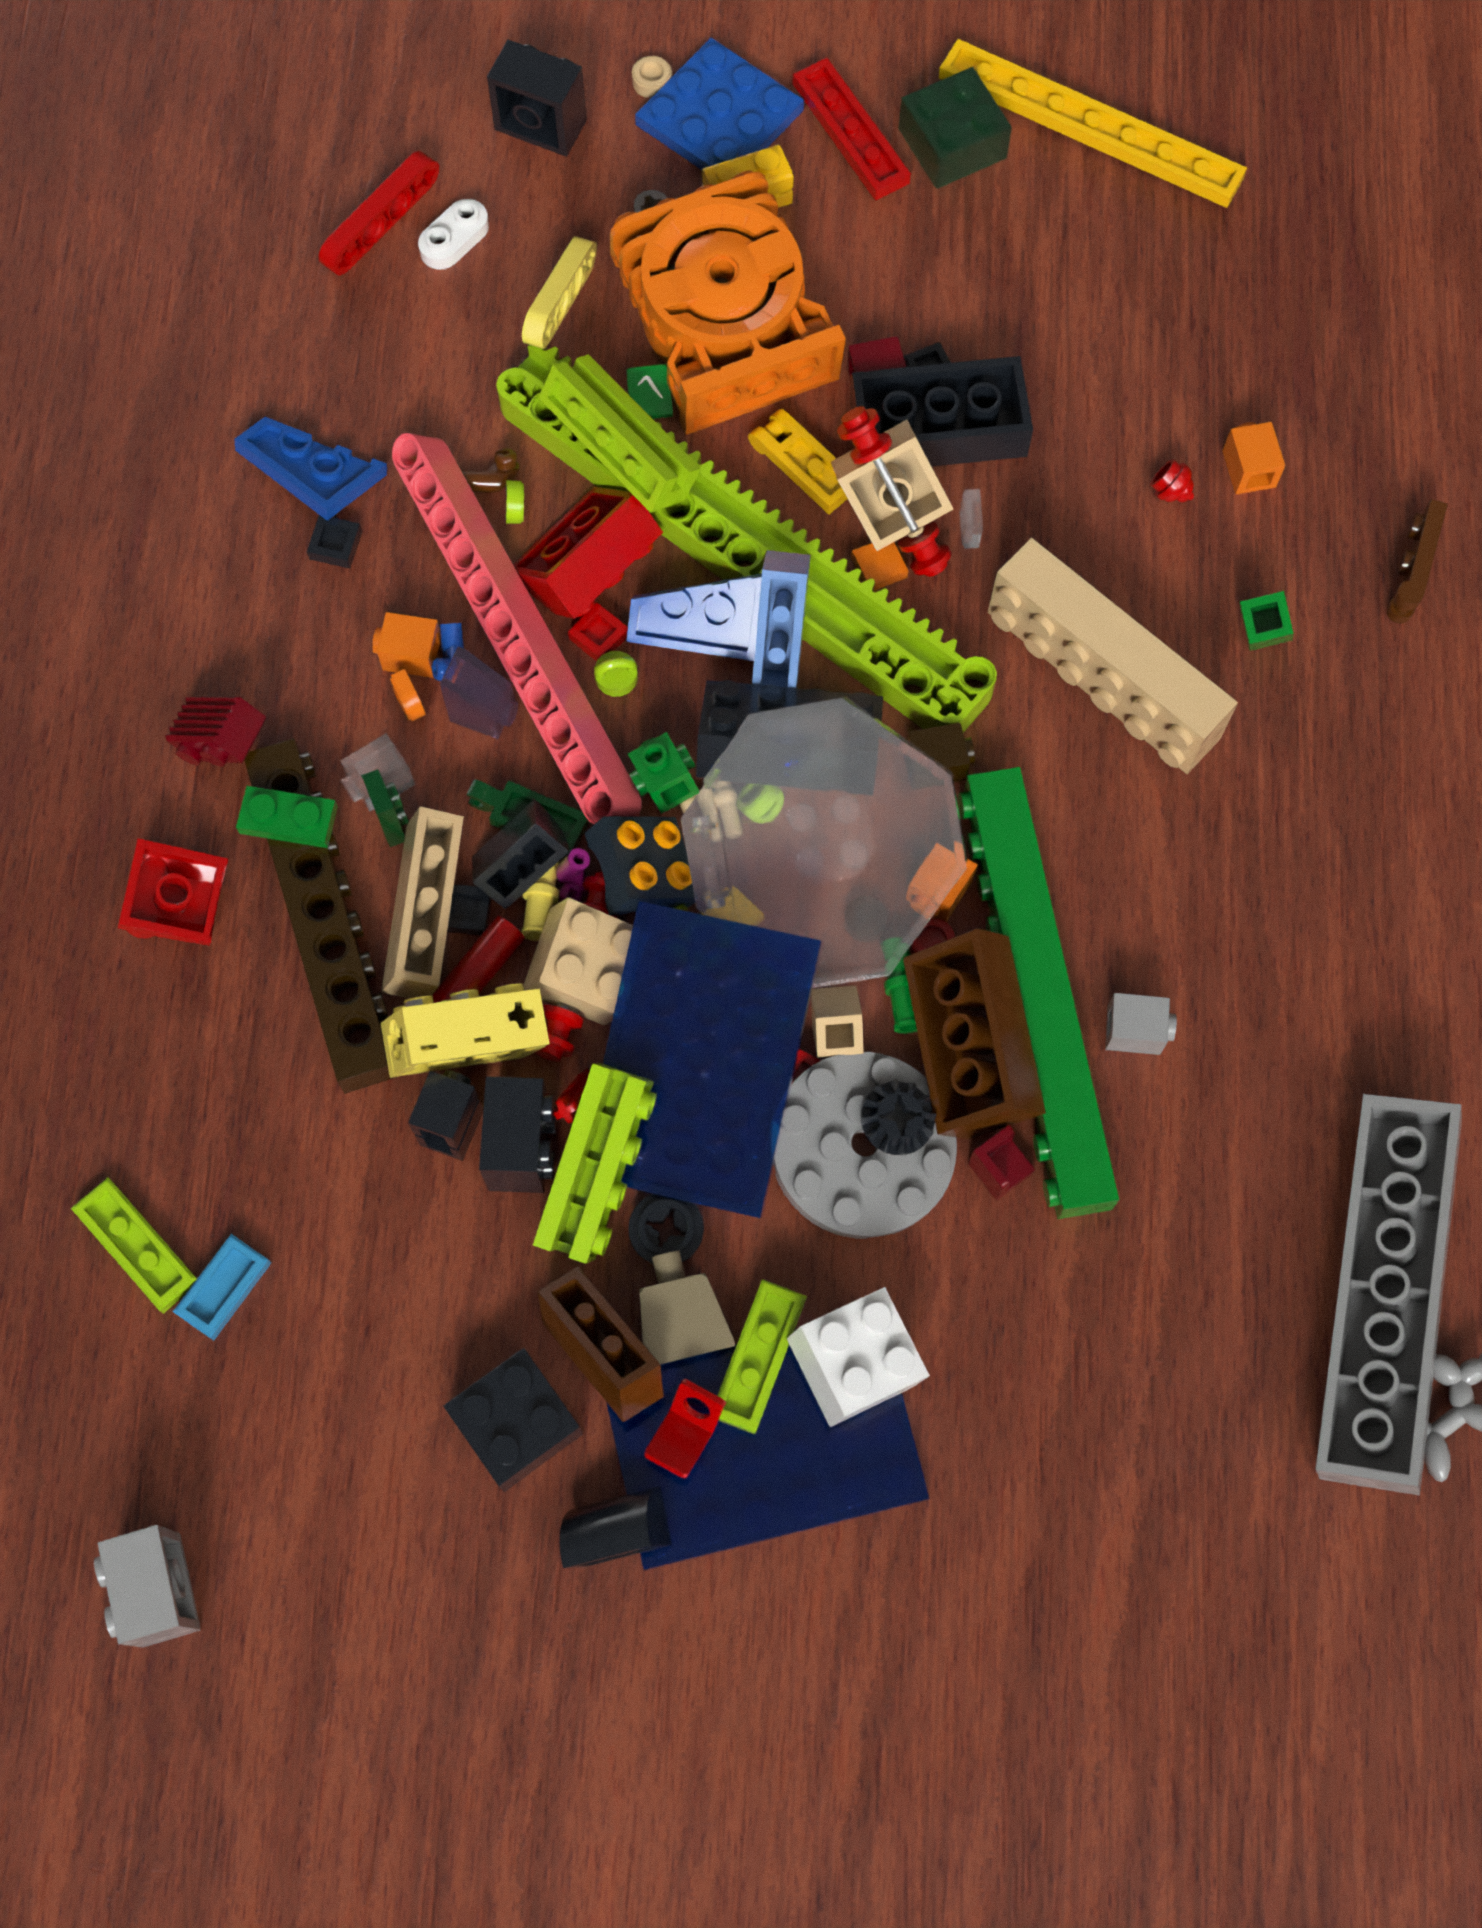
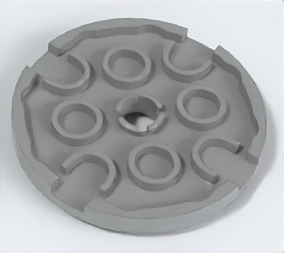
(829, 1179)

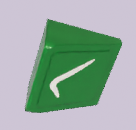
(650, 390)

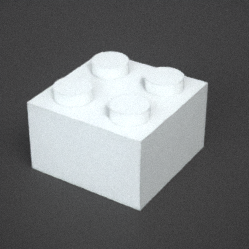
(857, 1356)

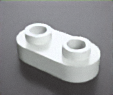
(457, 233)

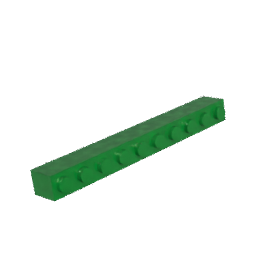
(1020, 907)

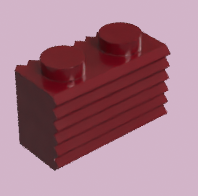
(215, 729)

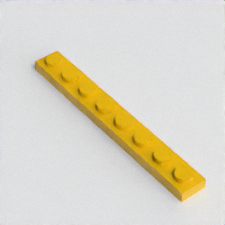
(1099, 125)

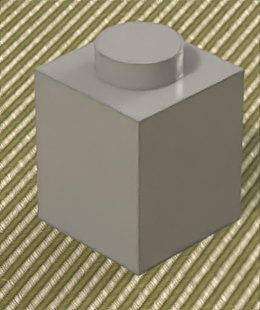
(1139, 1024)

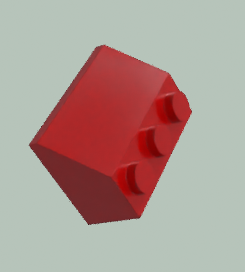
(587, 551)

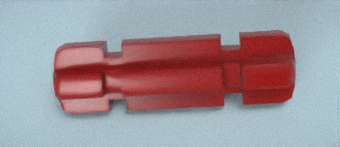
(570, 1098)

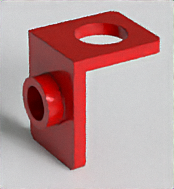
(684, 1430)

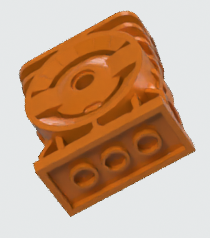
(705, 330)

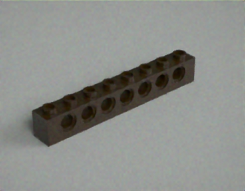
(353, 1064)

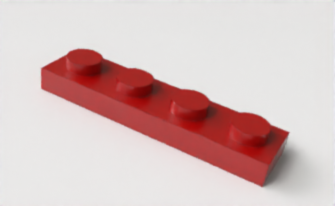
(851, 129)

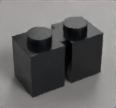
(446, 1114)

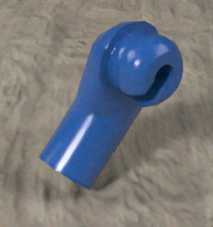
(451, 638)

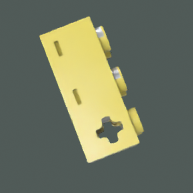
(464, 1030)

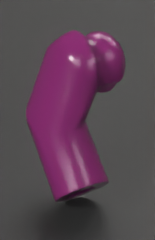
(572, 874)

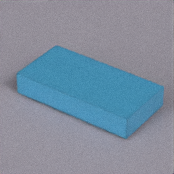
(222, 1287)

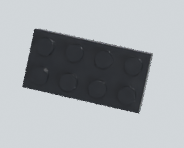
(954, 408)
(729, 703)

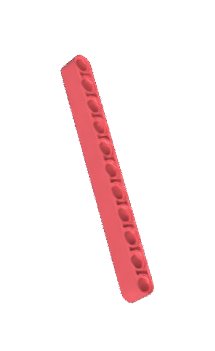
(516, 629)

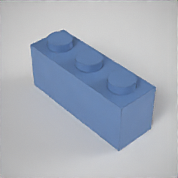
(781, 619)

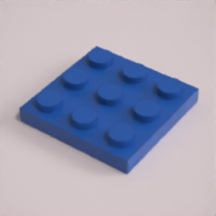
(718, 108)

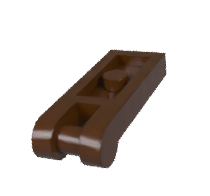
(1417, 562)

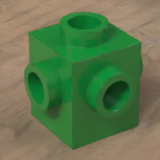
(663, 772)

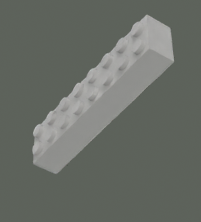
(1390, 1294)

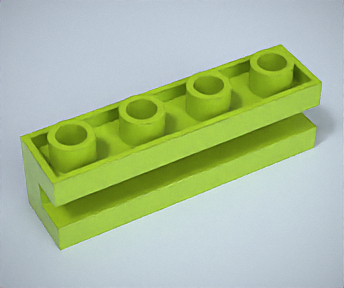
(619, 433)
(594, 1163)

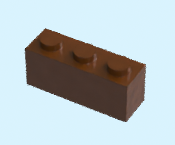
(601, 1344)

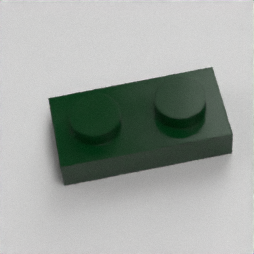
(387, 806)

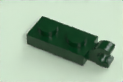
(515, 798)

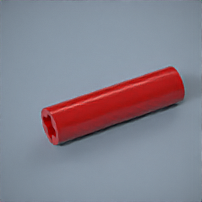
(481, 960)

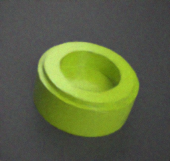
(514, 502)

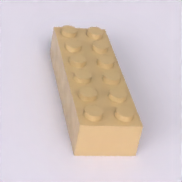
(1110, 656)

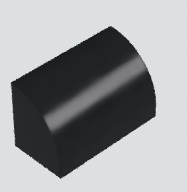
(519, 854)
(614, 1529)

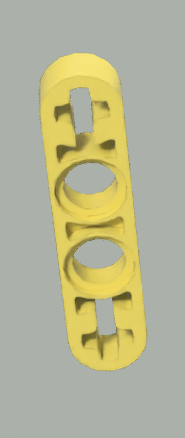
(559, 292)

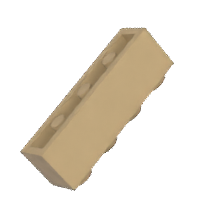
(422, 904)

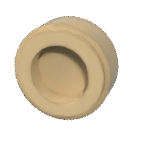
(650, 75)

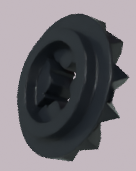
(884, 1132)
(655, 1210)

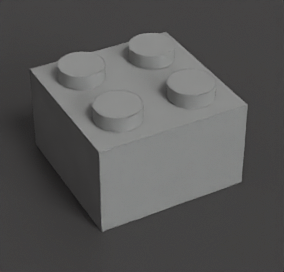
(146, 1587)

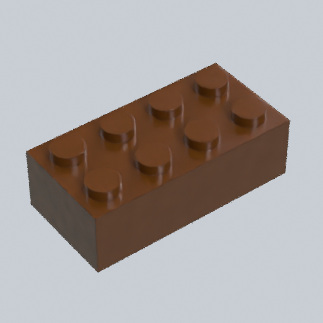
(973, 1034)

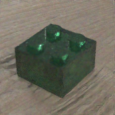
(954, 127)

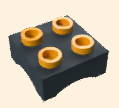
(641, 862)

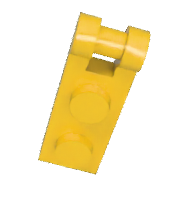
(800, 459)

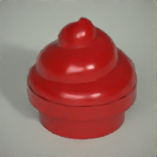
(1173, 482)

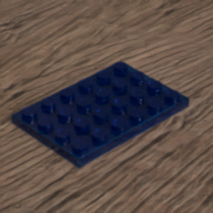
(718, 1028)
(774, 1482)

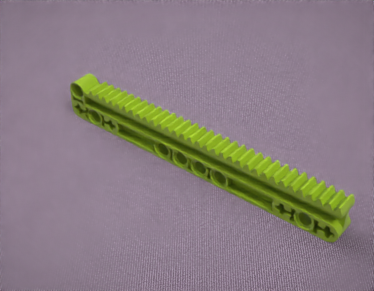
(841, 613)

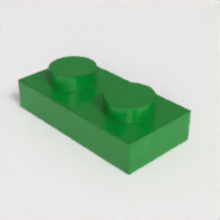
(287, 816)

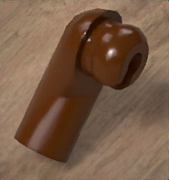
(495, 477)

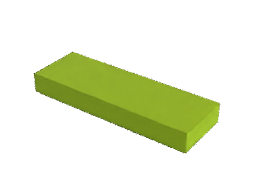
(135, 1245)
(759, 1355)

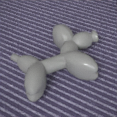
(1463, 1411)

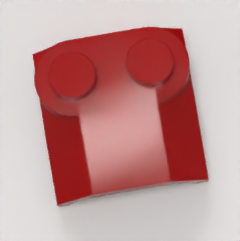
(172, 893)

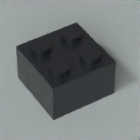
(537, 97)
(515, 1135)
(513, 1420)

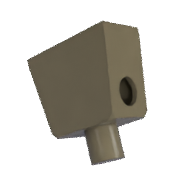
(681, 1313)

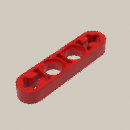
(379, 213)

